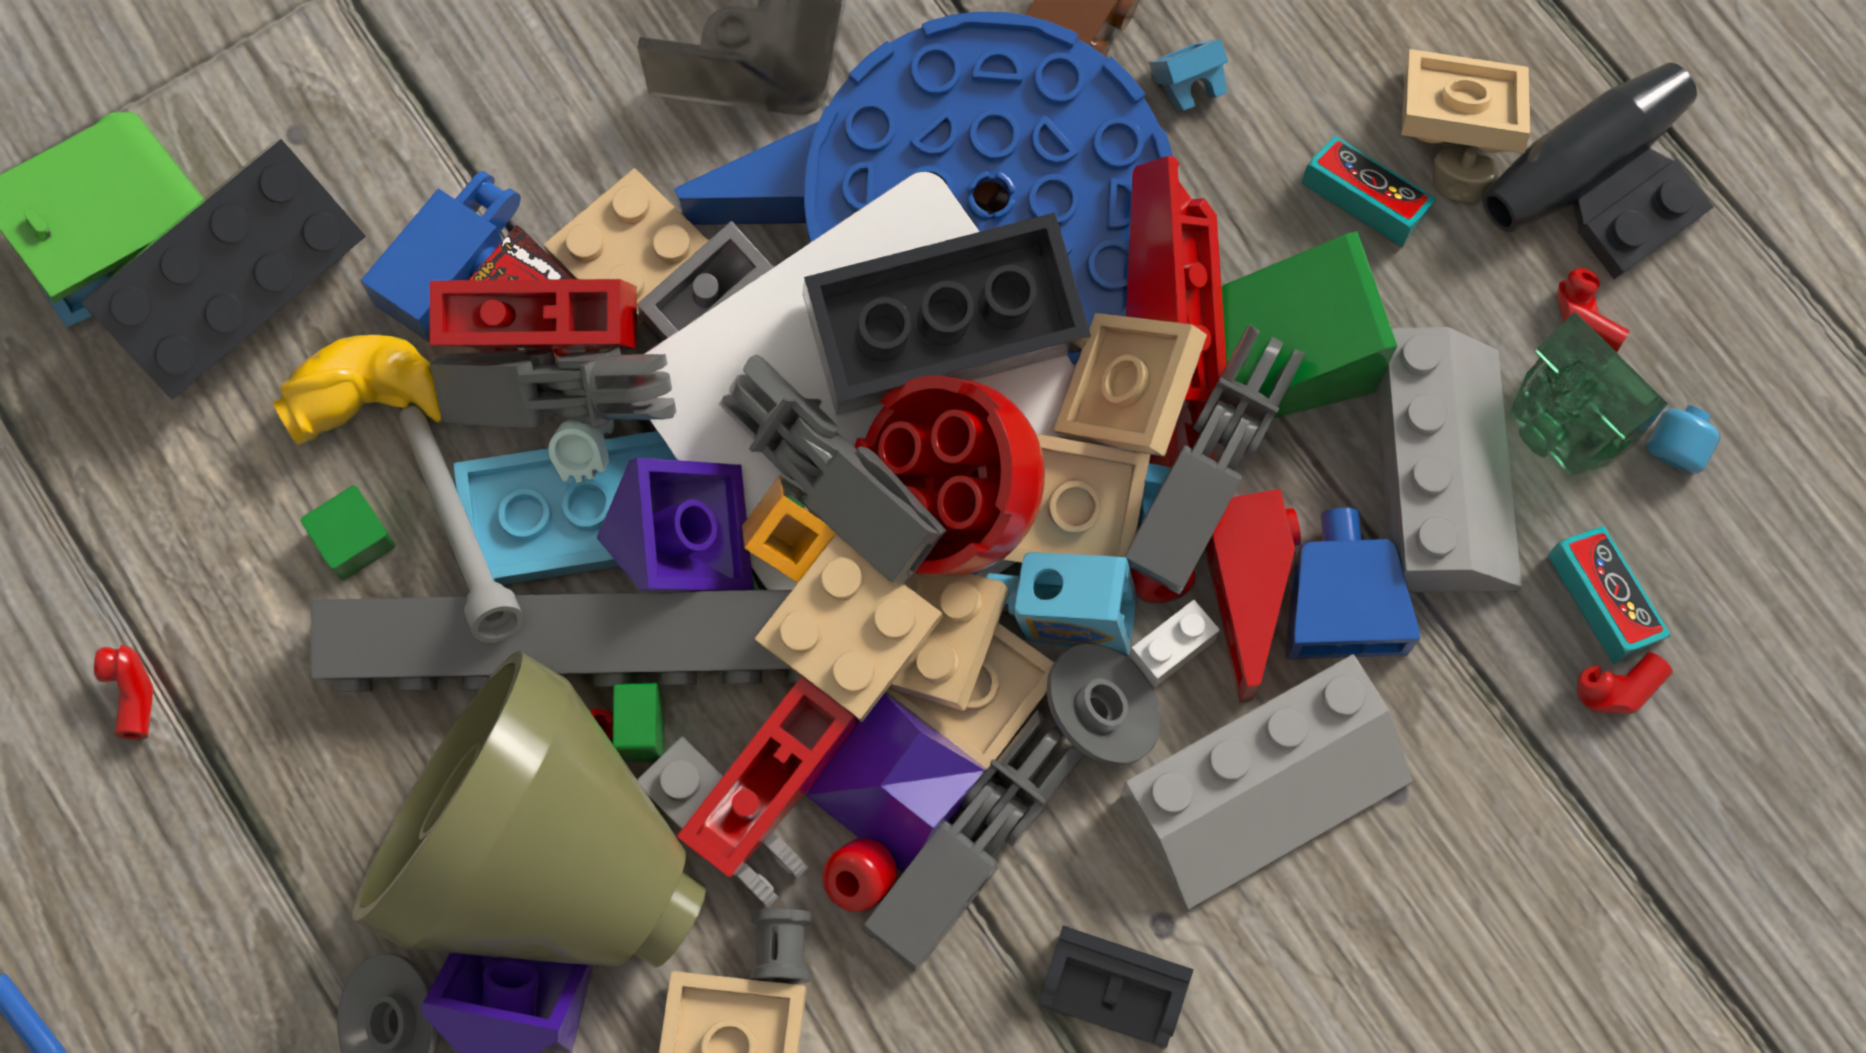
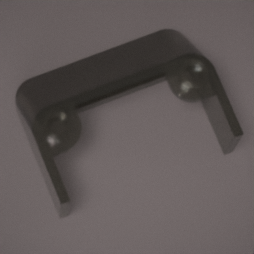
(752, 57)

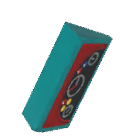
(1367, 190)
(1608, 594)

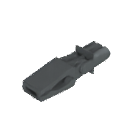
(527, 384)
(842, 484)
(1200, 487)
(952, 867)

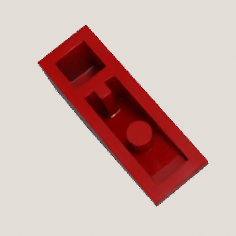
(534, 314)
(1249, 573)
(768, 777)

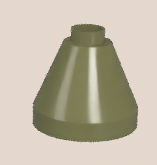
(530, 840)

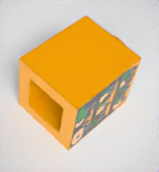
(786, 530)

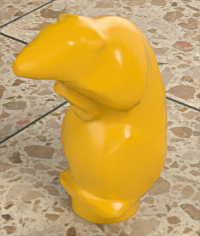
(346, 375)

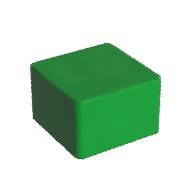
(347, 532)
(638, 721)

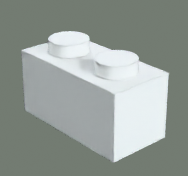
(1174, 643)

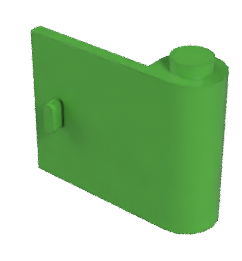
(96, 198)

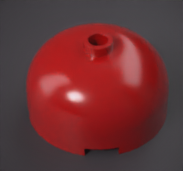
(967, 462)

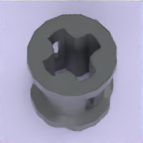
(780, 945)

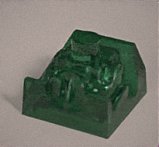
(1582, 400)

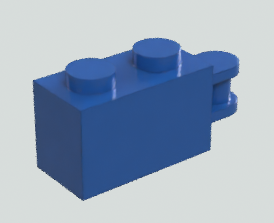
(439, 245)

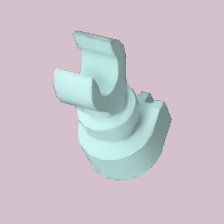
(579, 449)

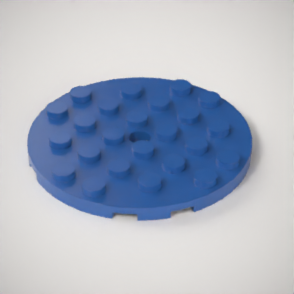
(1001, 106)

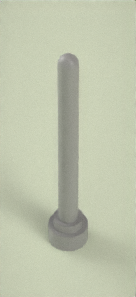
(490, 607)

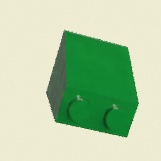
(1327, 310)

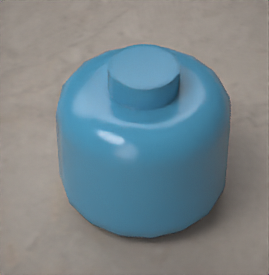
(1684, 439)

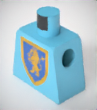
(1073, 599)

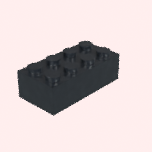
(223, 268)
(946, 311)

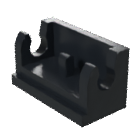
(1115, 987)

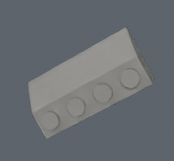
(1447, 463)
(1268, 782)

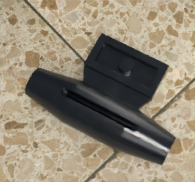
(1603, 163)

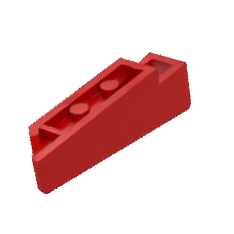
(1177, 280)

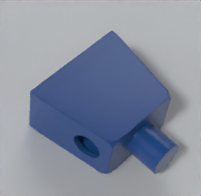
(1349, 595)

